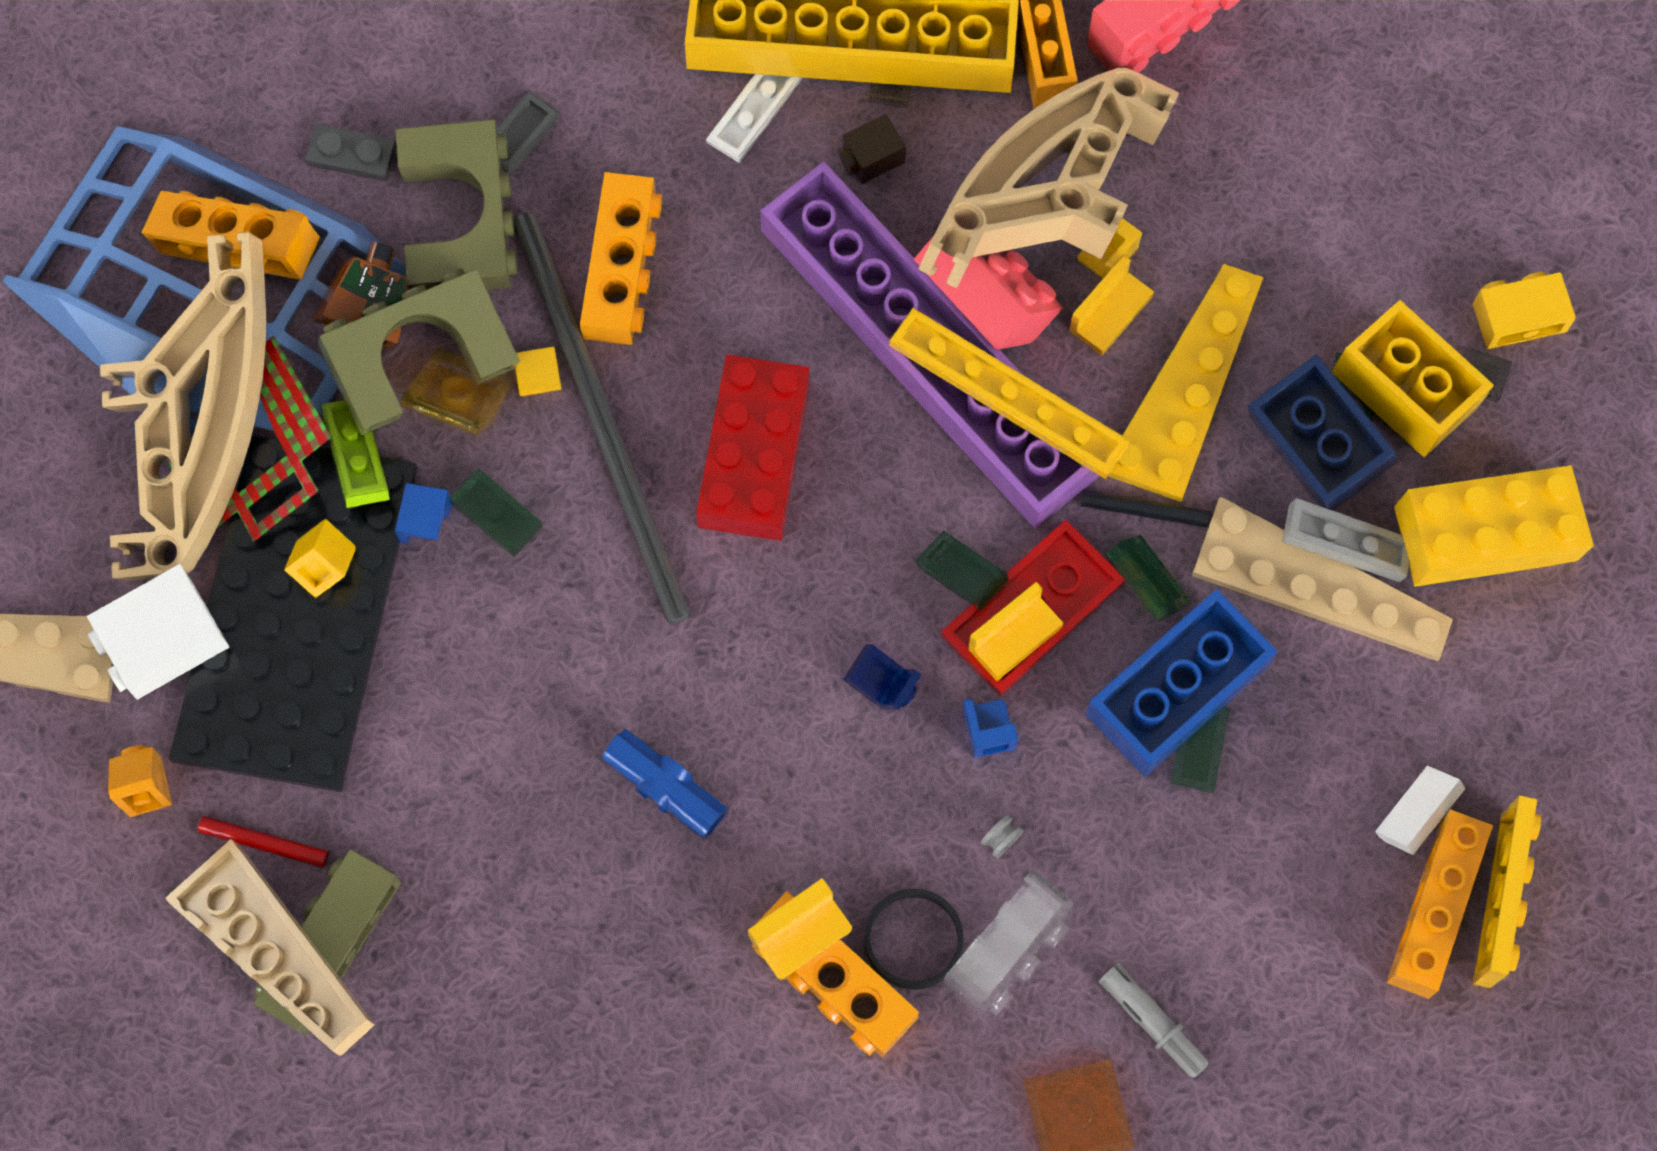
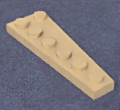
(1251, 559)
(53, 656)
(256, 930)

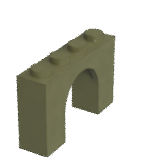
(472, 155)
(456, 306)

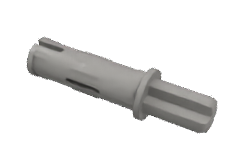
(1153, 1020)

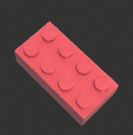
(1134, 30)

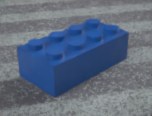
(1180, 682)

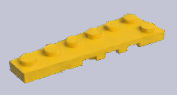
(1183, 398)

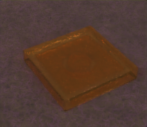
(1079, 1109)

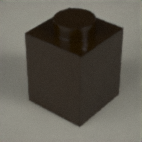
(872, 149)

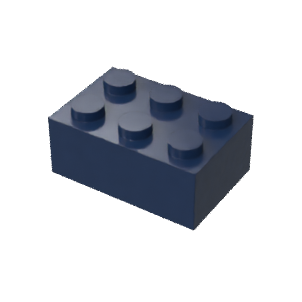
(1322, 434)

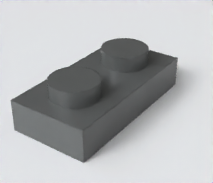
(351, 152)

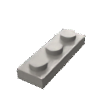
(1346, 540)

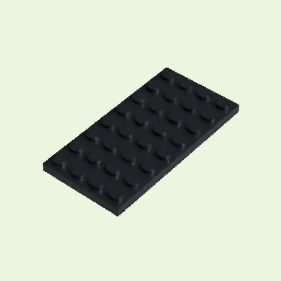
(295, 664)

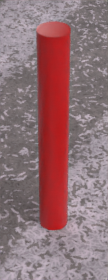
(263, 841)

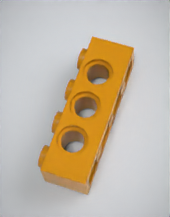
(620, 198)
(183, 221)
(1439, 904)
(893, 1012)

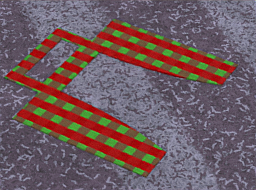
(299, 433)

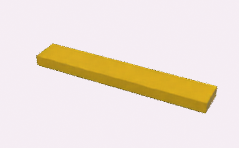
(1009, 393)

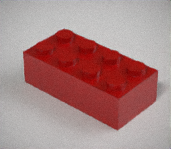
(753, 447)

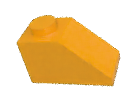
(138, 781)

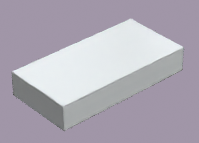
(1420, 810)

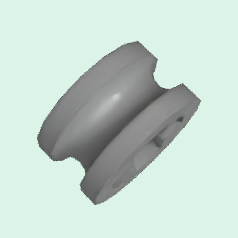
(1001, 836)

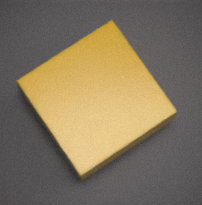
(537, 371)

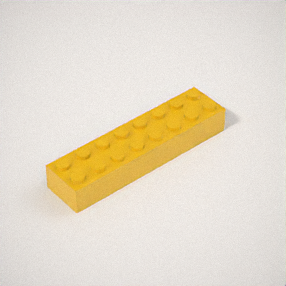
(859, 40)

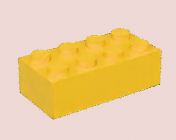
(1493, 525)

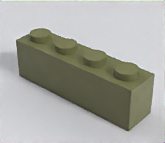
(340, 920)

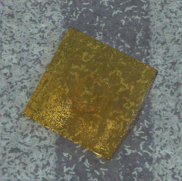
(455, 396)

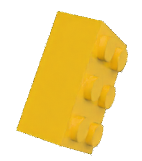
(1412, 378)

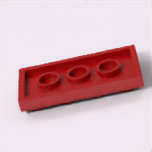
(1073, 585)

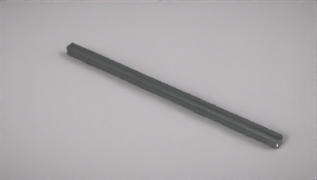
(602, 419)

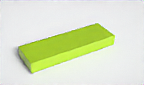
(354, 457)

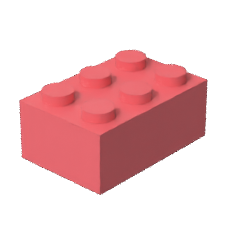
(999, 296)

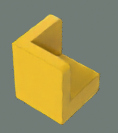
(1124, 242)
(320, 558)

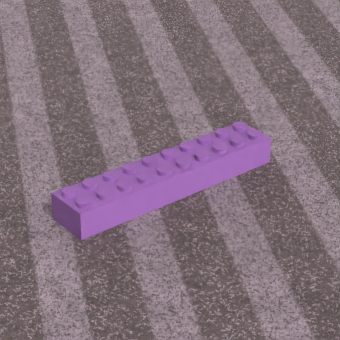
(873, 289)

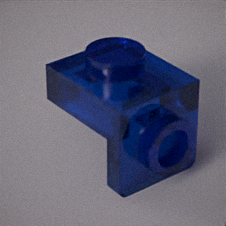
(882, 679)

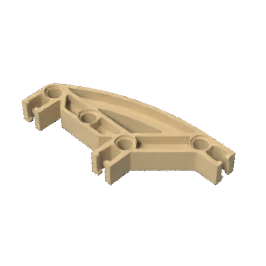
(1087, 123)
(229, 345)

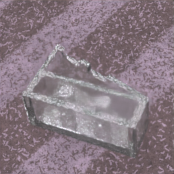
(1010, 946)

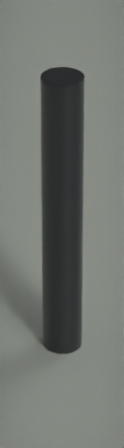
(1145, 508)

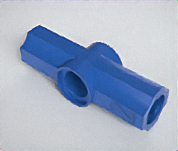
(664, 783)

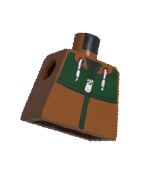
(361, 285)

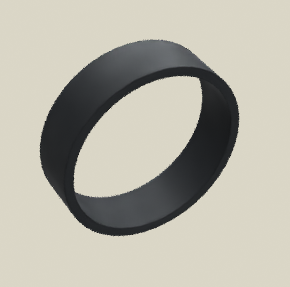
(913, 893)

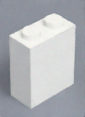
(156, 633)

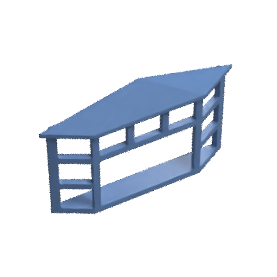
(118, 340)

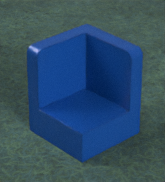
(422, 512)
(989, 727)

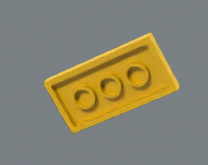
(1504, 905)

